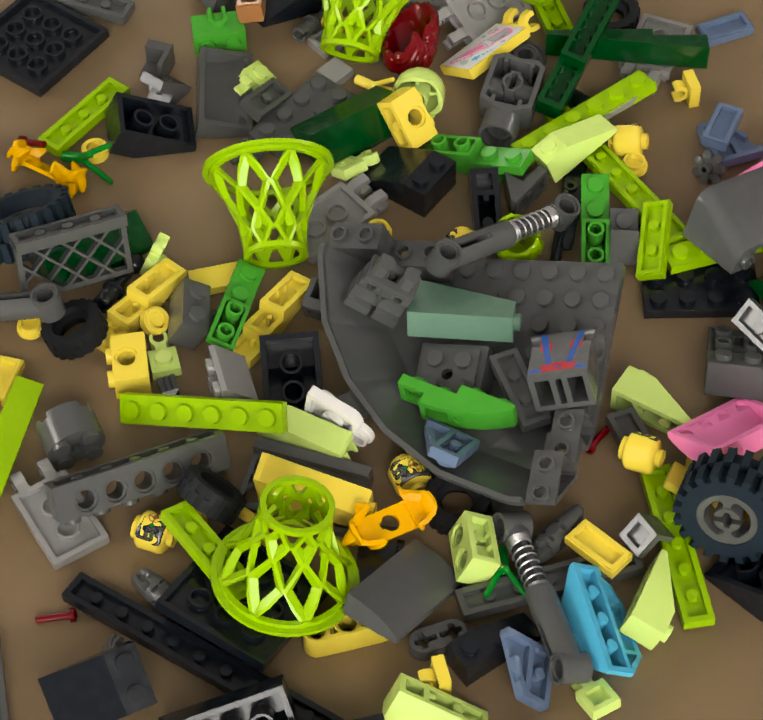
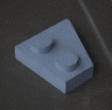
(739, 150)
(448, 444)
(527, 669)

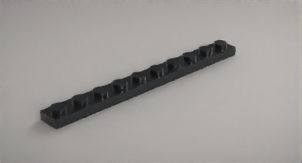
(174, 642)

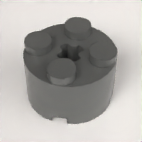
(71, 434)

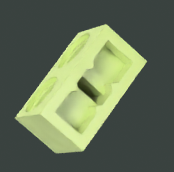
(474, 548)

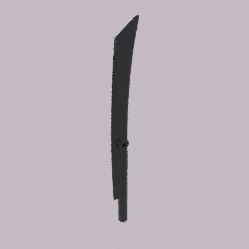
(572, 185)

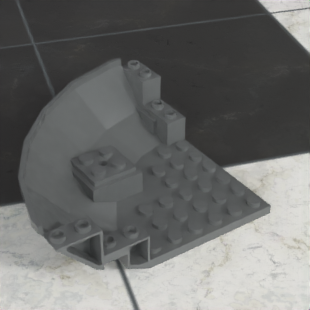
(372, 357)

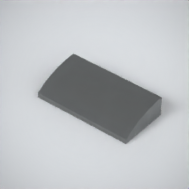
(216, 100)
(402, 592)

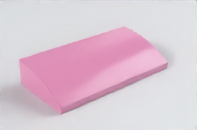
(729, 425)

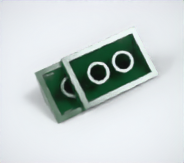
(348, 126)
(138, 241)

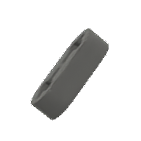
(436, 637)

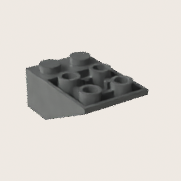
(733, 365)

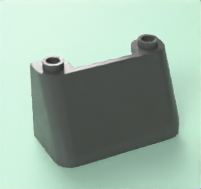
(729, 221)

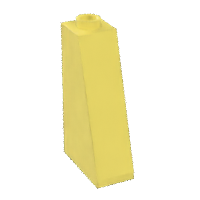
(343, 492)

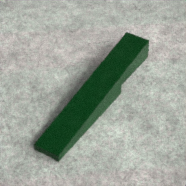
(640, 47)
(575, 57)

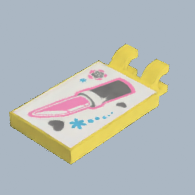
(498, 39)

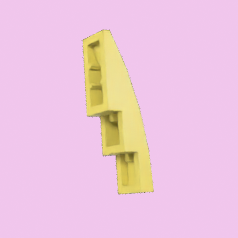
(147, 291)
(273, 316)

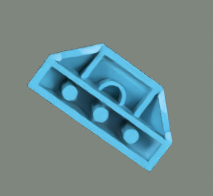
(595, 618)

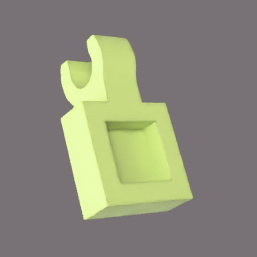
(253, 77)

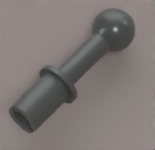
(310, 25)

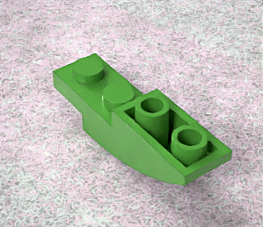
(471, 154)
(594, 218)
(235, 305)
(465, 409)

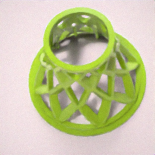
(352, 41)
(285, 220)
(222, 575)

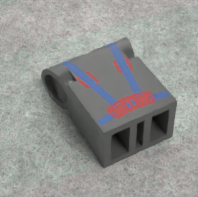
(565, 368)

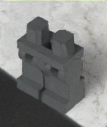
(385, 287)

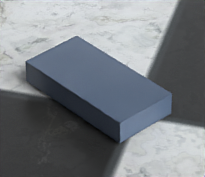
(725, 28)
(722, 127)

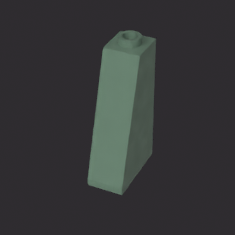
(461, 314)

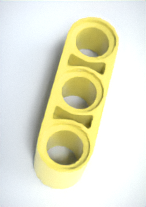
(337, 641)

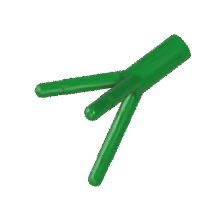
(82, 157)
(502, 570)

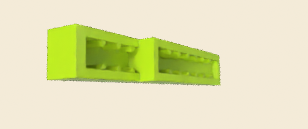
(15, 421)

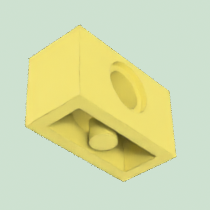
(395, 113)
(129, 363)

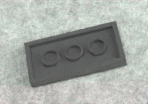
(309, 100)

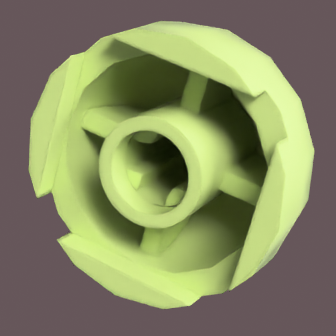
(427, 84)

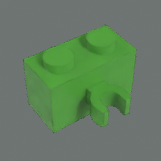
(218, 31)

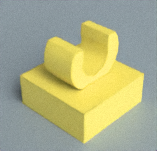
(687, 89)
(438, 675)

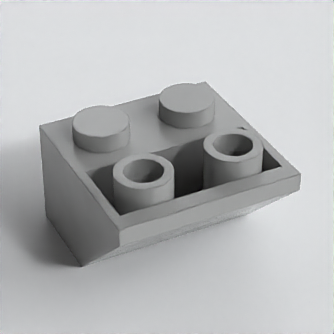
(229, 374)

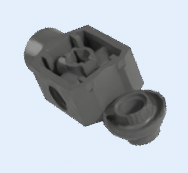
(511, 93)

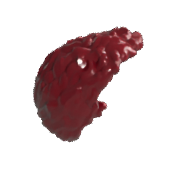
(412, 38)

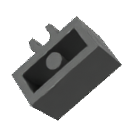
(189, 314)

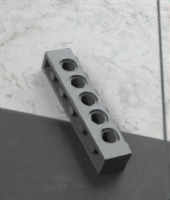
(64, 490)

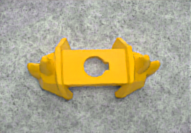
(30, 157)
(411, 513)

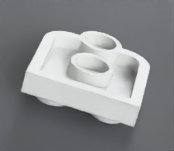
(327, 407)

